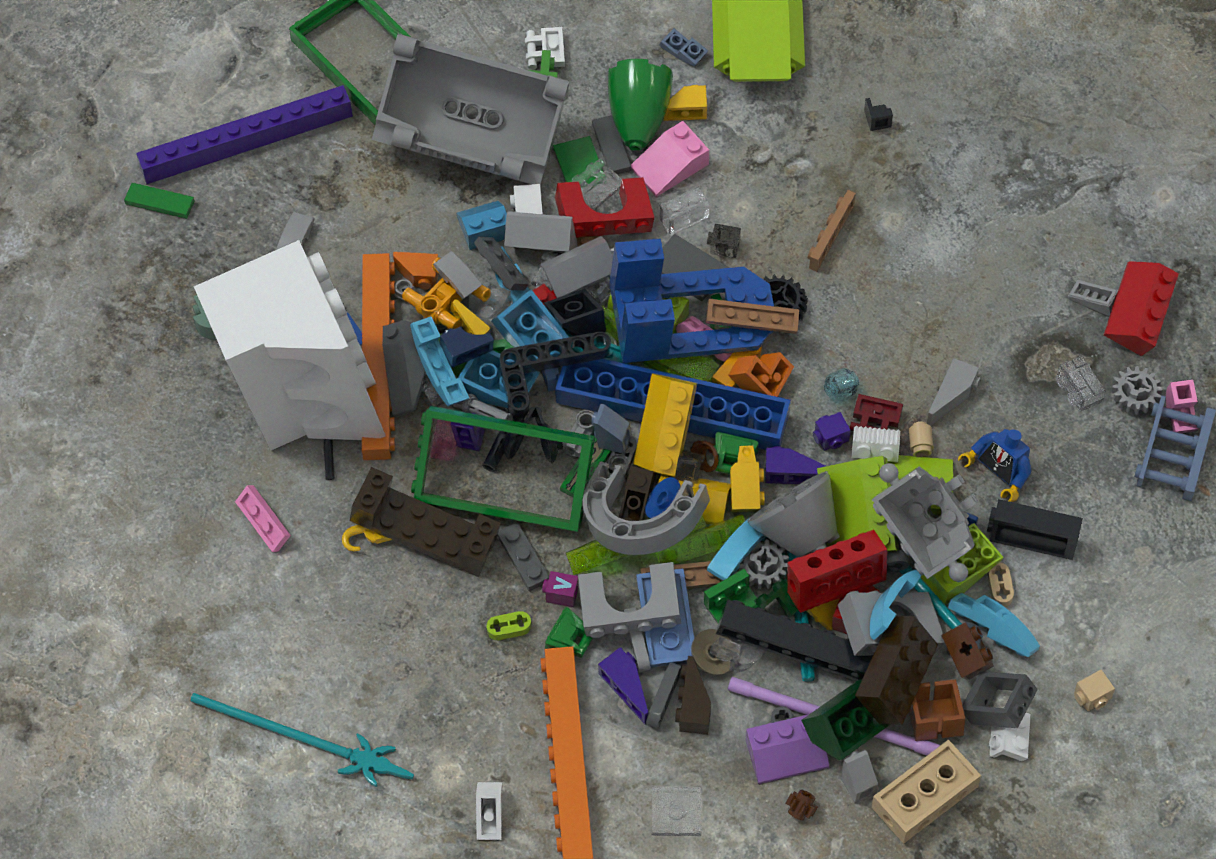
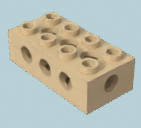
(926, 807)

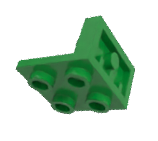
(733, 588)

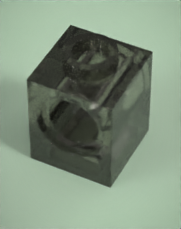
(724, 248)
(690, 466)

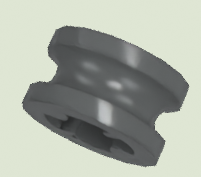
(781, 711)

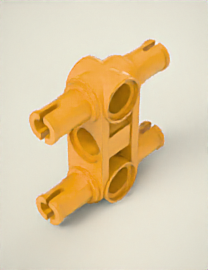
(439, 300)

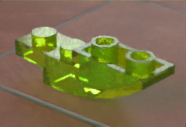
(701, 541)

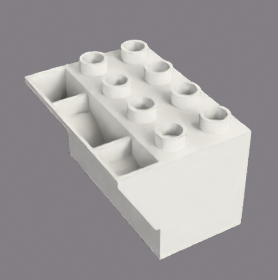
(292, 348)

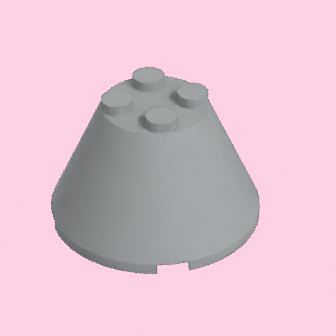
(802, 518)

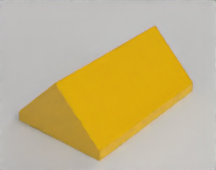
(718, 495)

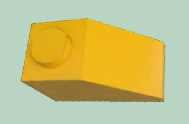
(688, 104)

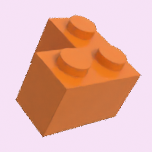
(763, 374)

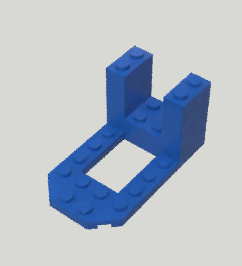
(647, 321)

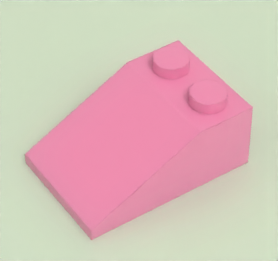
(671, 159)

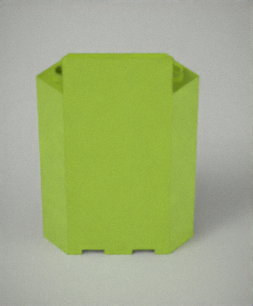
(758, 39)

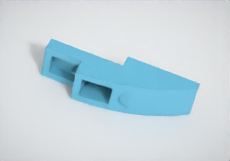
(1002, 624)

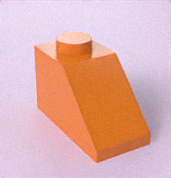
(417, 268)

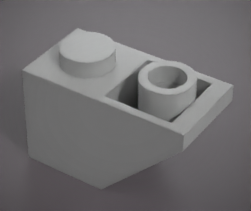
(859, 776)

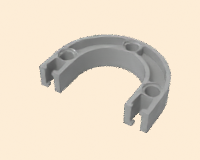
(645, 535)

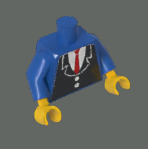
(1005, 456)

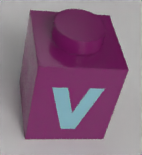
(561, 589)

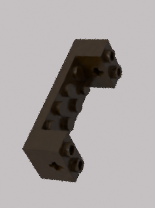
(423, 525)

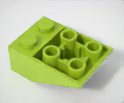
(978, 562)

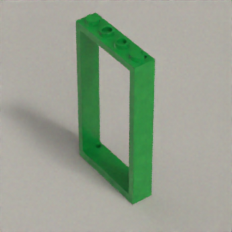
(421, 463)

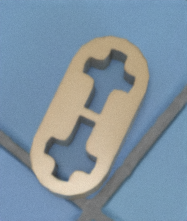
(1005, 583)

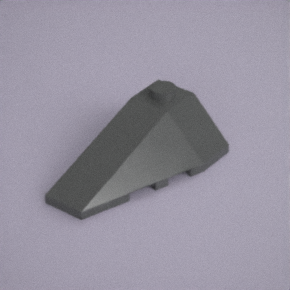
(402, 367)

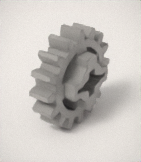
(1136, 390)
(774, 567)

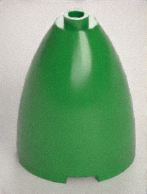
(638, 99)

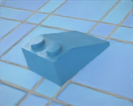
(528, 323)
(484, 380)

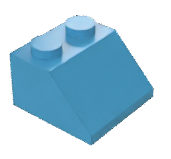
(483, 221)

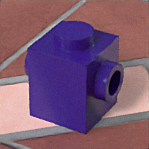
(831, 431)

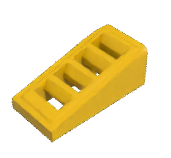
(469, 320)

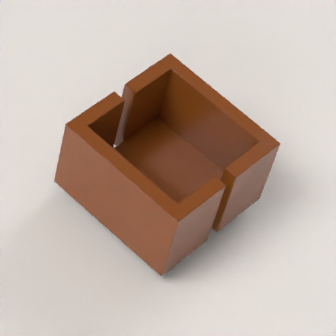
(938, 716)

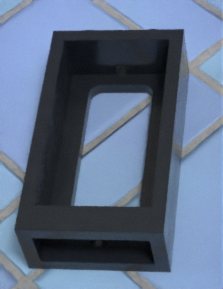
(1034, 529)

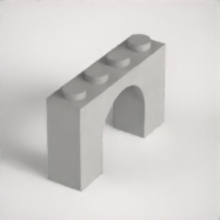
(660, 610)
(857, 611)

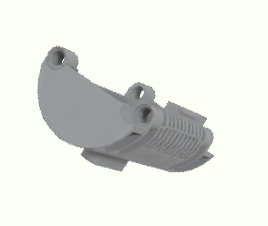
(431, 76)

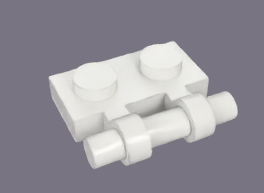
(551, 40)

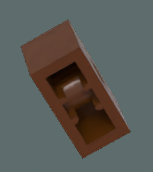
(958, 644)

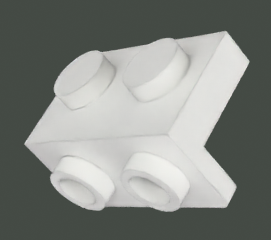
(1011, 741)

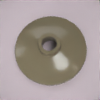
(701, 646)

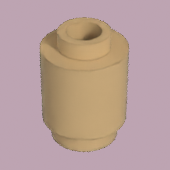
(921, 439)

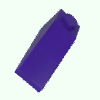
(468, 436)
(788, 466)
(622, 676)

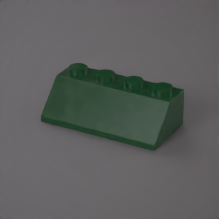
(842, 724)

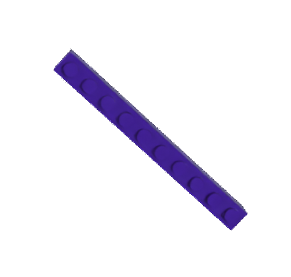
(244, 134)

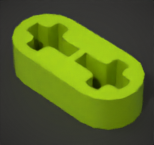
(508, 625)

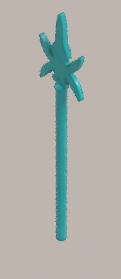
(364, 759)

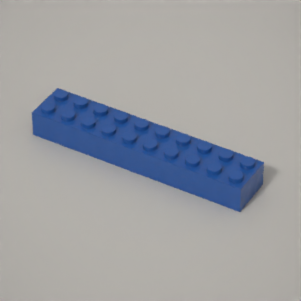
(713, 410)

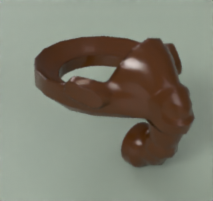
(701, 448)

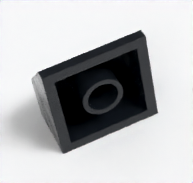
(578, 313)

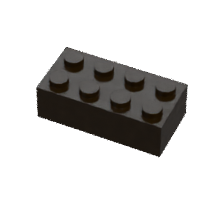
(896, 670)

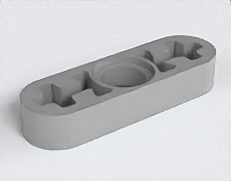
(638, 647)

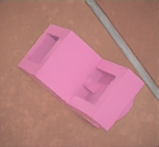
(1182, 397)

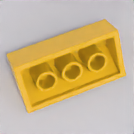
(664, 424)

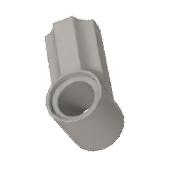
(582, 417)

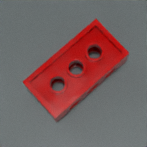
(822, 579)

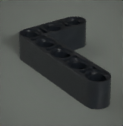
(546, 361)

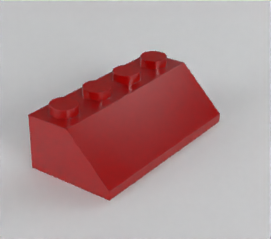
(1141, 305)

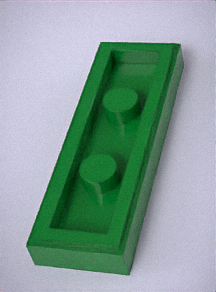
(159, 200)

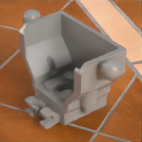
(927, 537)

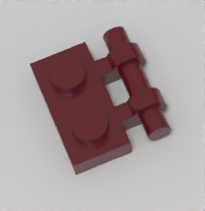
(876, 410)

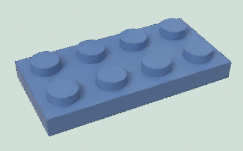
(673, 643)

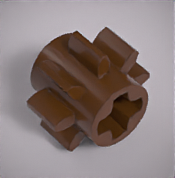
(801, 804)

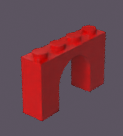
(633, 218)

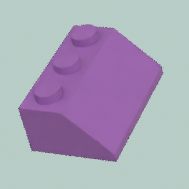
(783, 750)

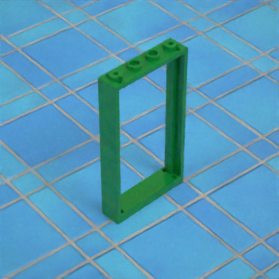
(320, 16)

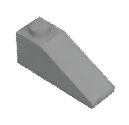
(955, 389)

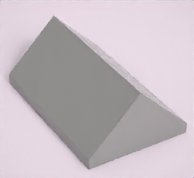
(540, 231)
(579, 267)

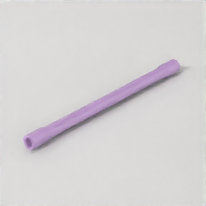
(750, 690)

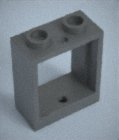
(981, 694)

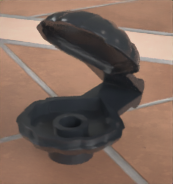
(513, 441)

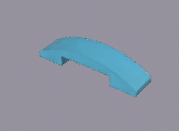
(435, 362)
(734, 551)
(881, 613)

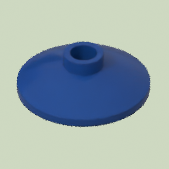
(661, 497)

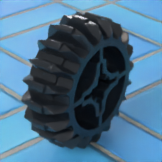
(782, 288)

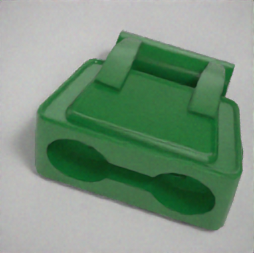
(728, 448)
(567, 631)

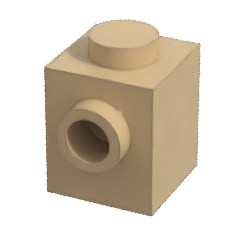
(1094, 691)

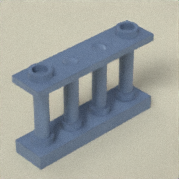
(1192, 463)

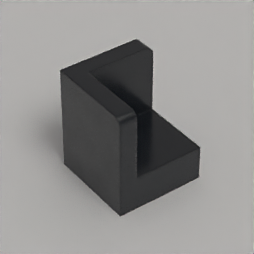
(878, 116)

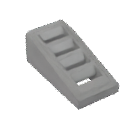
(1102, 306)

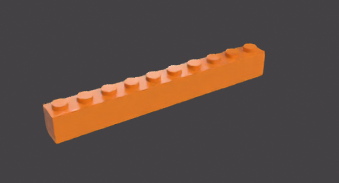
(375, 314)
(567, 754)

